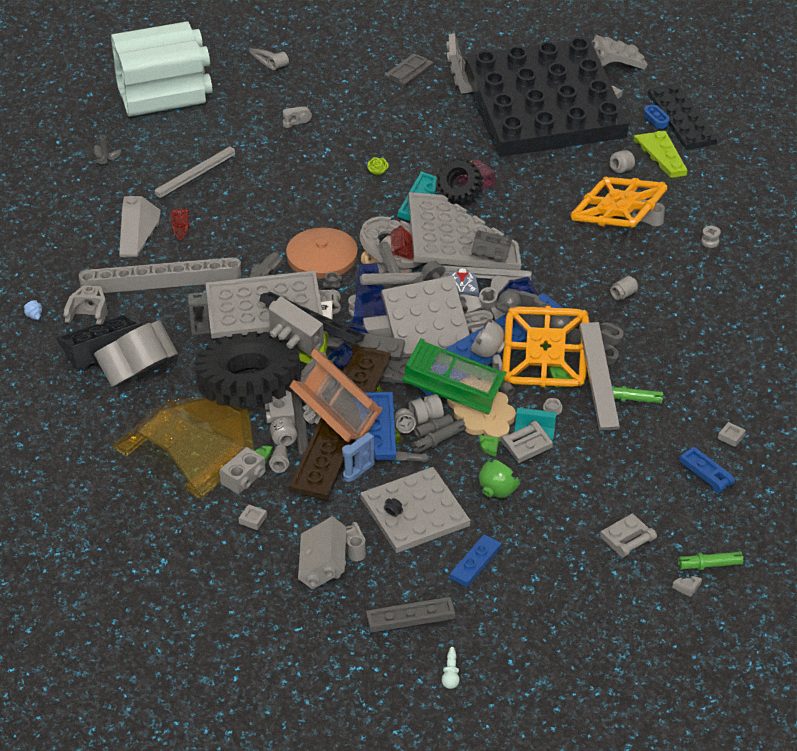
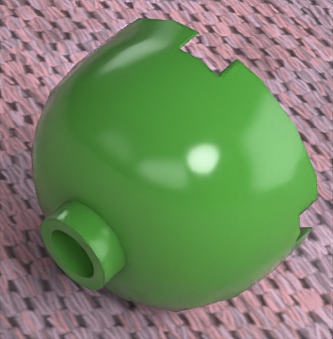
(497, 479)

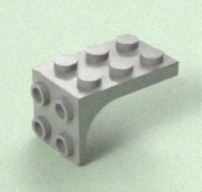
(612, 51)
(458, 65)

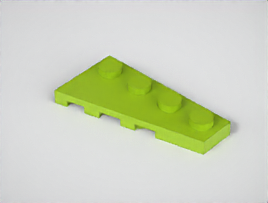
(663, 151)

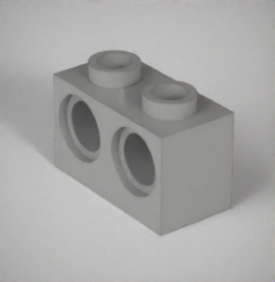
(242, 470)

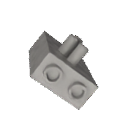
(294, 324)
(322, 553)

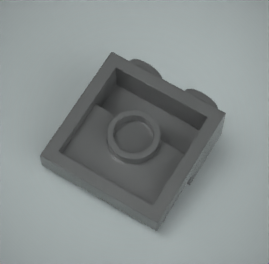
(491, 245)

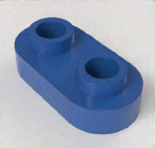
(656, 116)

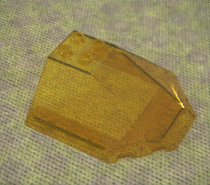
(196, 435)

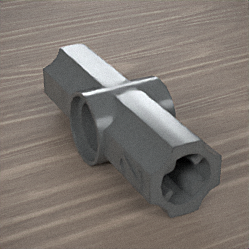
(268, 266)

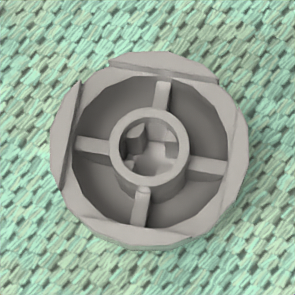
(488, 340)

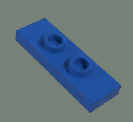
(475, 560)

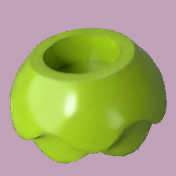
(377, 166)

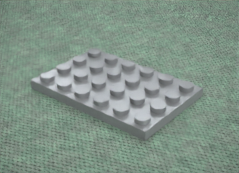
(236, 304)

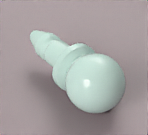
(450, 677)

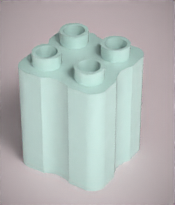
(161, 68)

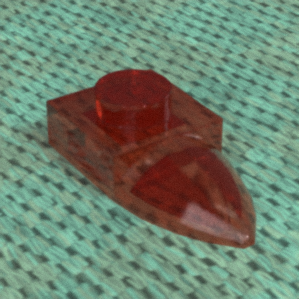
(180, 222)

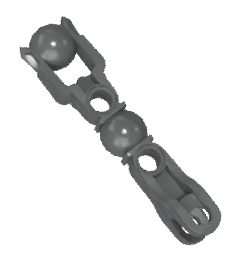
(515, 298)

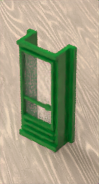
(453, 376)

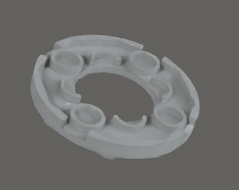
(381, 225)

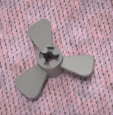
(489, 293)

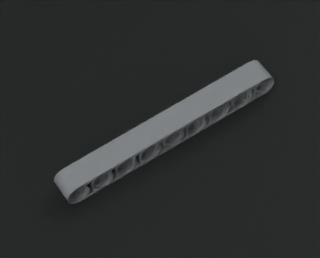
(162, 275)

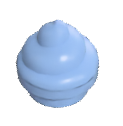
(33, 310)

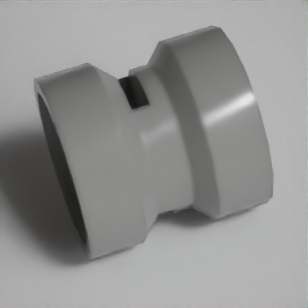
(406, 424)

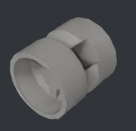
(426, 409)

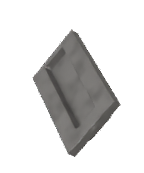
(409, 69)

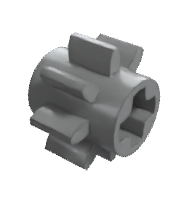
(310, 415)

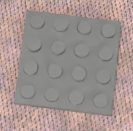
(426, 312)
(427, 507)

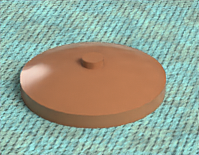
(322, 251)

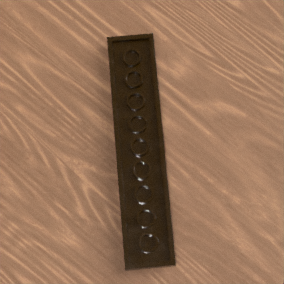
(324, 455)

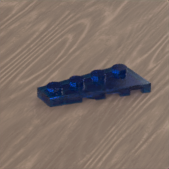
(368, 297)

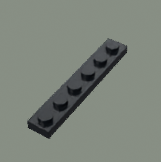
(333, 328)

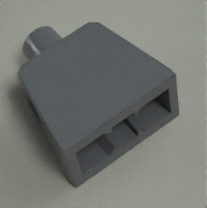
(199, 308)

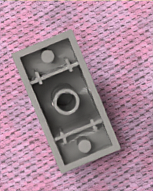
(135, 352)

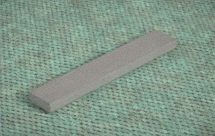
(599, 376)

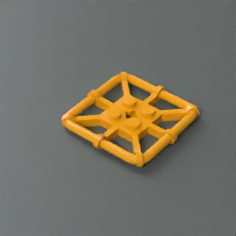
(619, 202)
(535, 353)

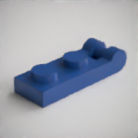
(707, 469)

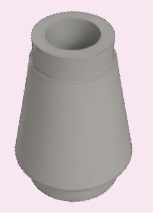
(279, 460)

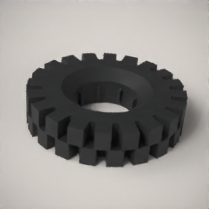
(219, 361)

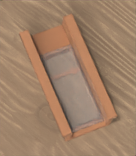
(337, 399)

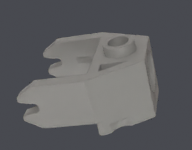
(88, 301)

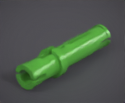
(637, 395)
(711, 560)

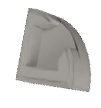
(497, 362)
(687, 585)

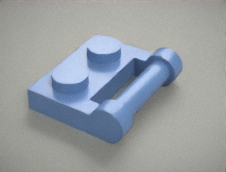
(363, 455)

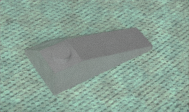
(137, 224)

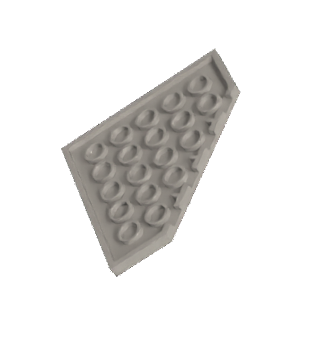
(447, 234)

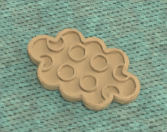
(494, 424)

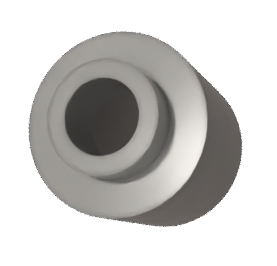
(624, 288)

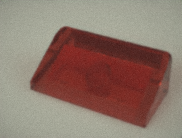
(401, 242)

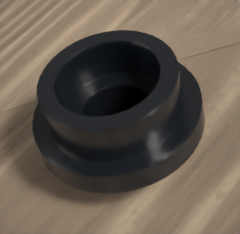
(393, 507)

